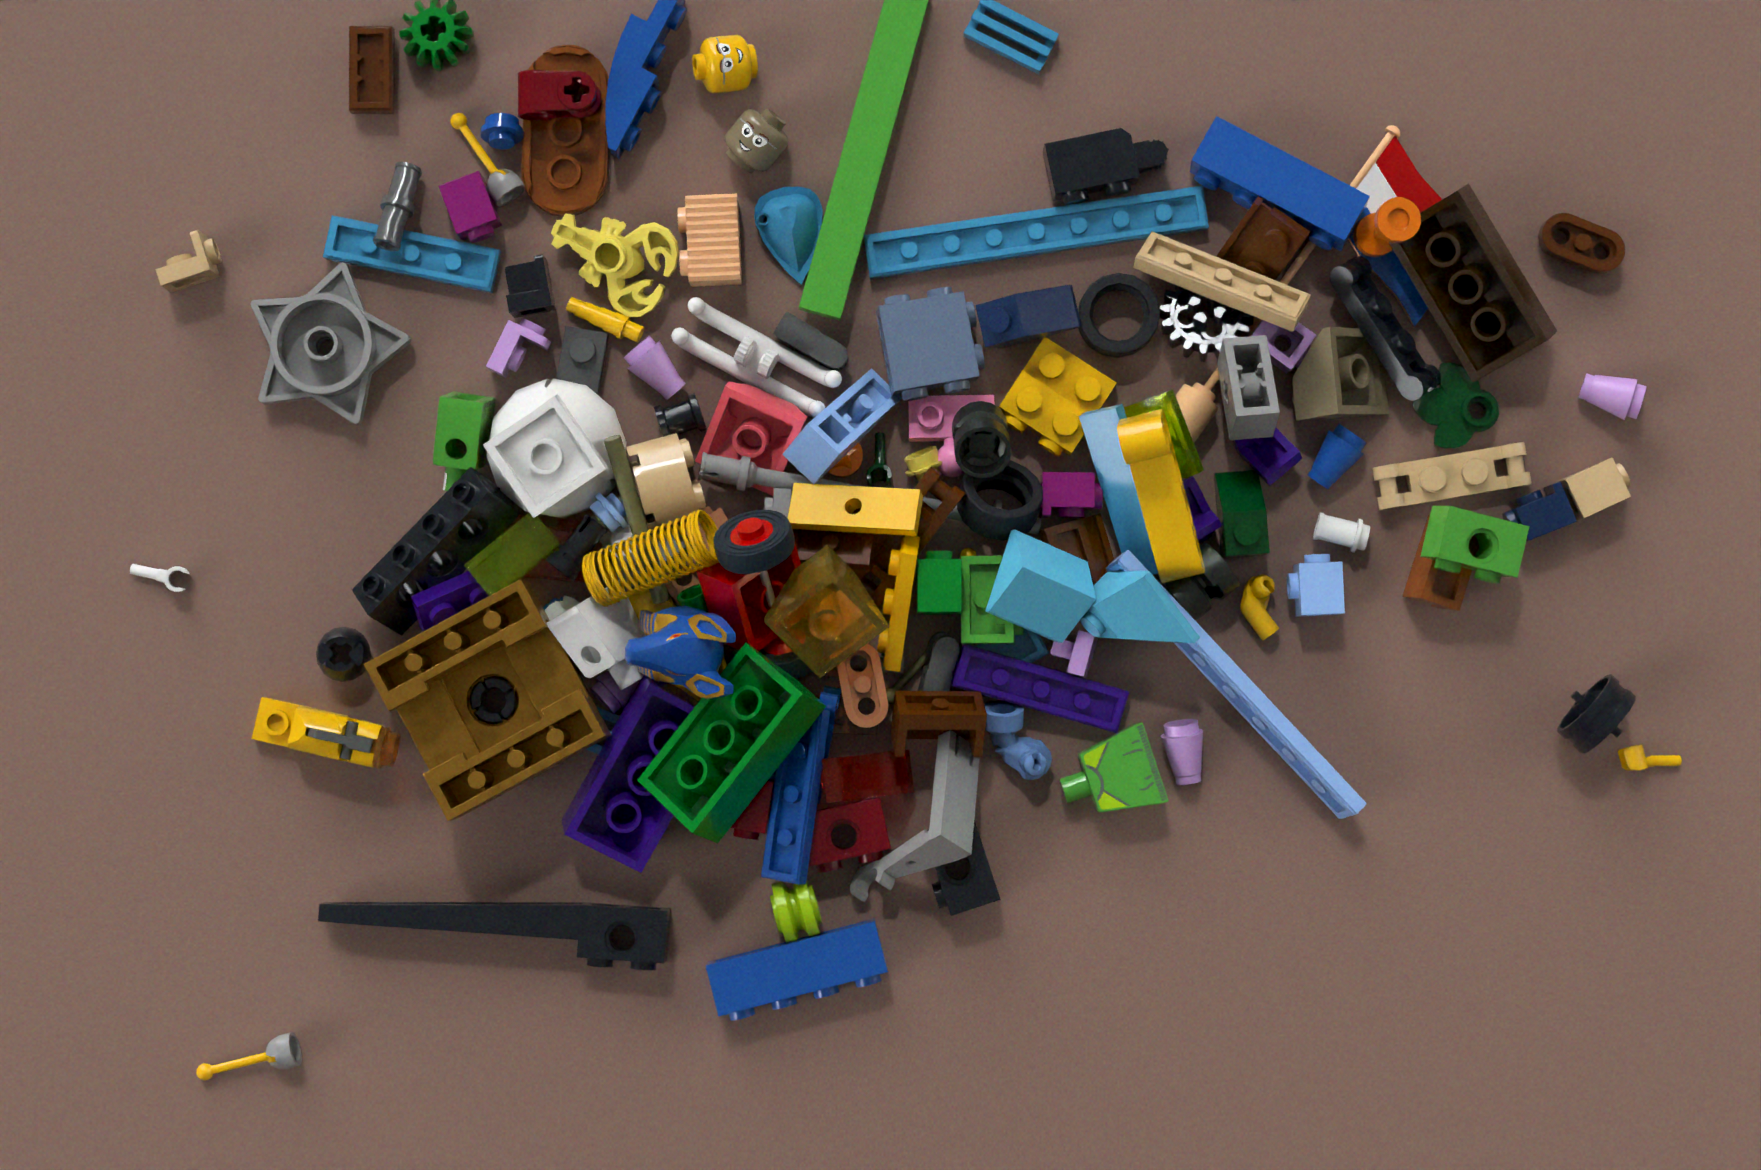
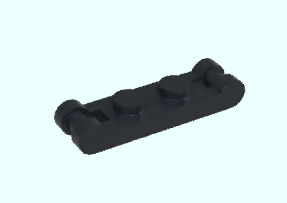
(1382, 329)

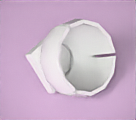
(552, 449)

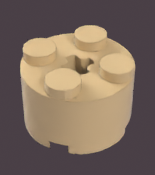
(664, 479)

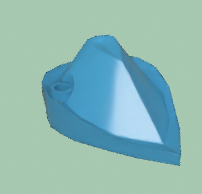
(791, 227)

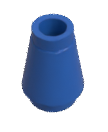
(1337, 454)

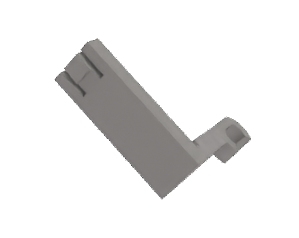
(950, 821)

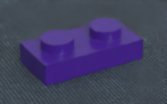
(446, 599)

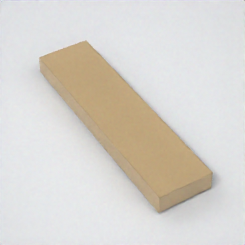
(1222, 281)

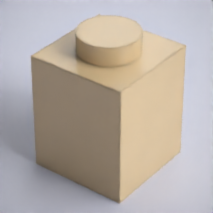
(1596, 488)

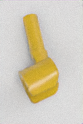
(1634, 759)

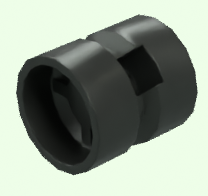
(981, 439)
(1197, 591)

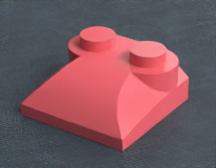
(753, 426)

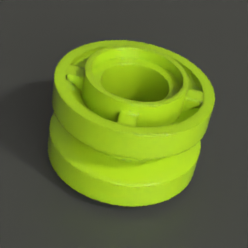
(795, 910)

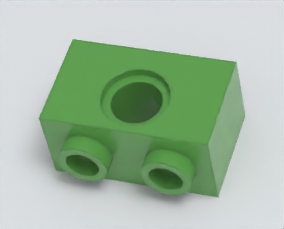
(1498, 539)

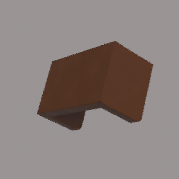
(936, 712)

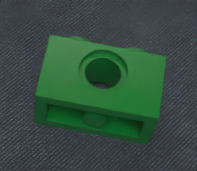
(939, 584)

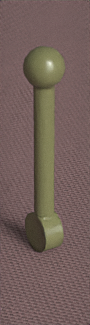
(920, 662)

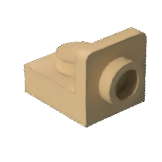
(186, 270)

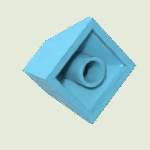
(1135, 608)

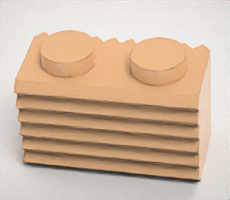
(712, 240)

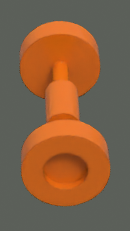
(1393, 222)

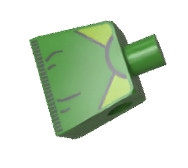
(467, 419)
(1117, 773)

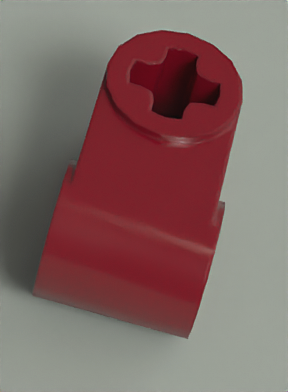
(548, 95)

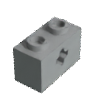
(1248, 387)

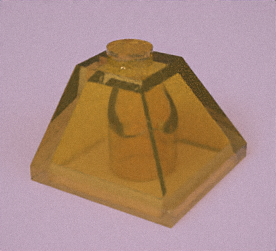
(824, 612)

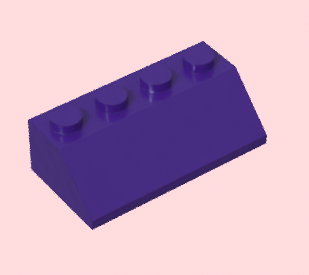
(611, 806)

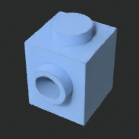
(1317, 586)

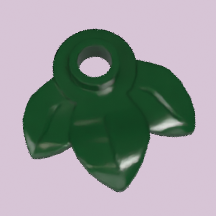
(1450, 406)

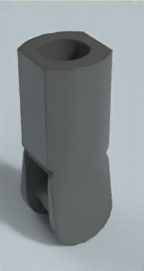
(811, 342)
(939, 663)

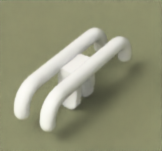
(754, 357)

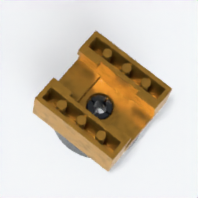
(441, 691)

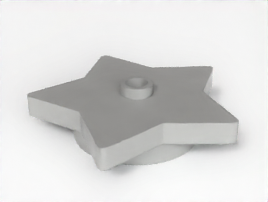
(303, 323)

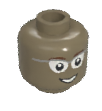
(756, 140)

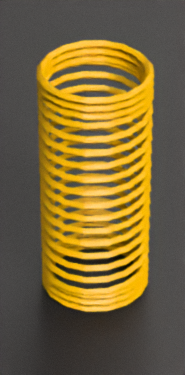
(616, 591)

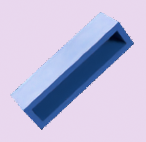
(1255, 168)
(797, 968)

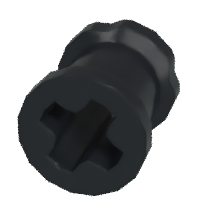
(680, 417)

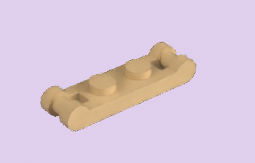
(1451, 476)

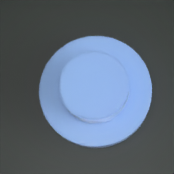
(609, 511)

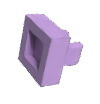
(1078, 653)

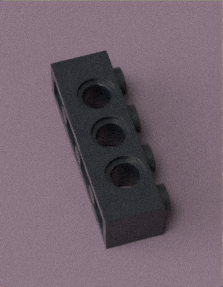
(435, 549)

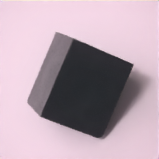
(529, 288)

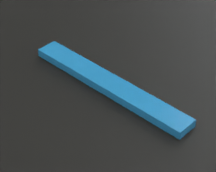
(1035, 232)

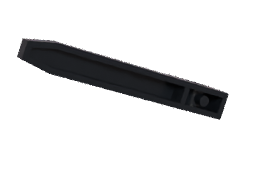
(581, 921)

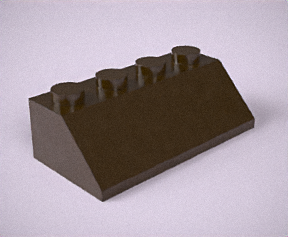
(1473, 285)

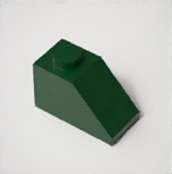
(1242, 515)

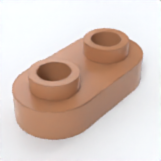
(862, 685)

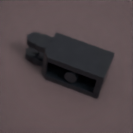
(1099, 163)

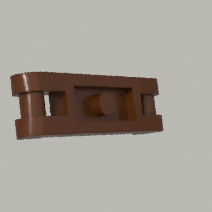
(928, 525)

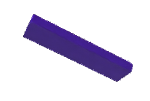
(1040, 688)

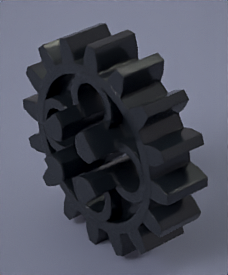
(1193, 336)

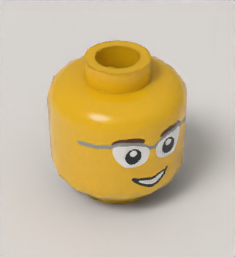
(725, 64)

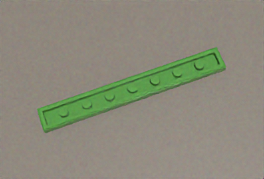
(863, 157)

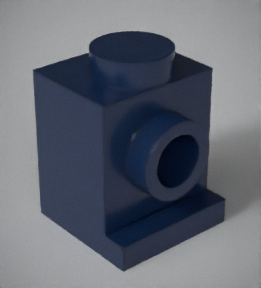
(1542, 513)

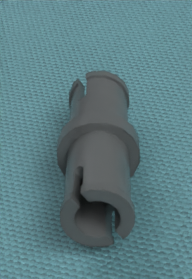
(397, 206)

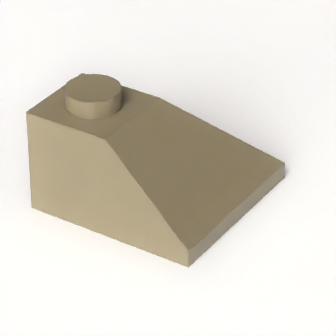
(1339, 378)

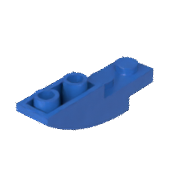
(630, 85)

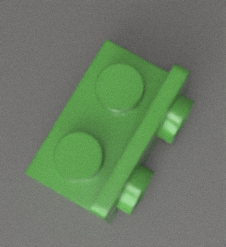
(977, 584)

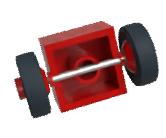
(755, 563)

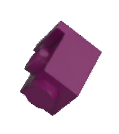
(1069, 494)

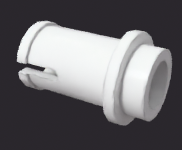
(1342, 532)

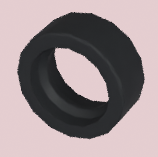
(1135, 287)
(997, 522)

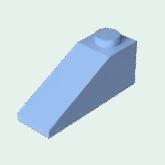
(840, 426)

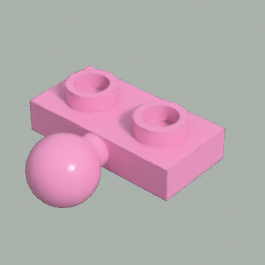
(932, 421)

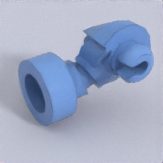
(1023, 754)

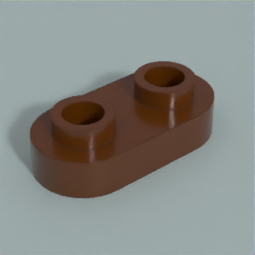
(1580, 242)

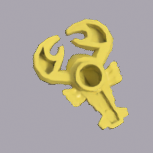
(620, 259)

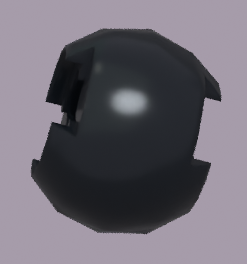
(327, 653)

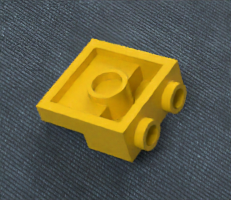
(1053, 395)

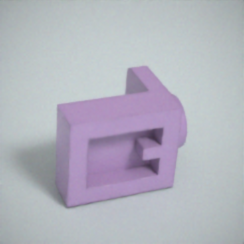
(509, 351)

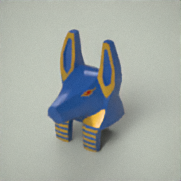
(683, 649)

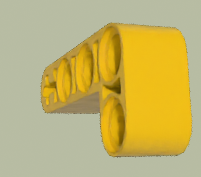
(1161, 494)

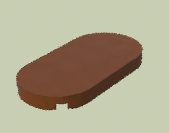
(567, 157)

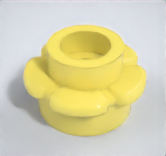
(921, 461)

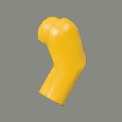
(1255, 602)

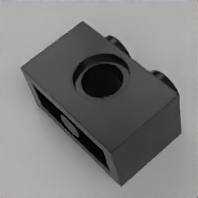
(973, 889)

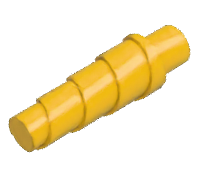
(607, 320)

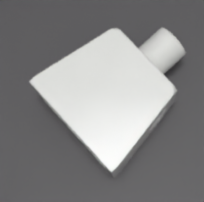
(598, 638)

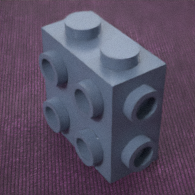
(929, 343)

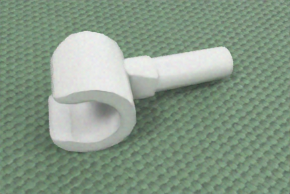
(158, 574)

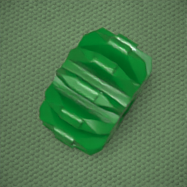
(424, 25)

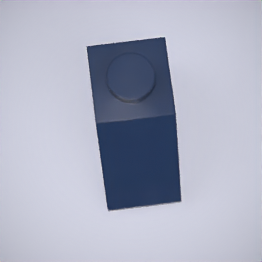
(1028, 316)

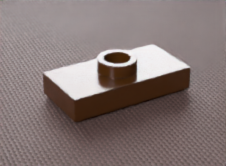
(371, 69)

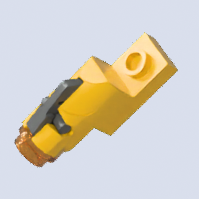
(326, 733)

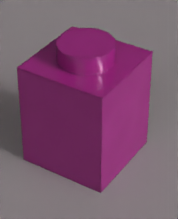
(470, 207)

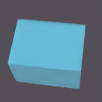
(1041, 587)

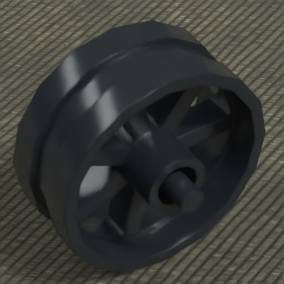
(1596, 713)

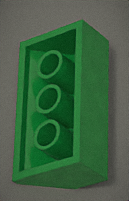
(731, 745)

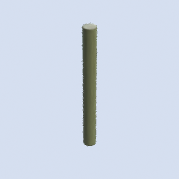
(632, 506)

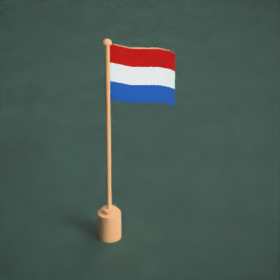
(1384, 176)

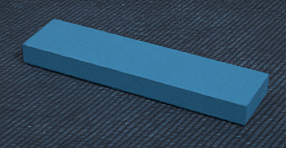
(418, 257)
(1117, 482)

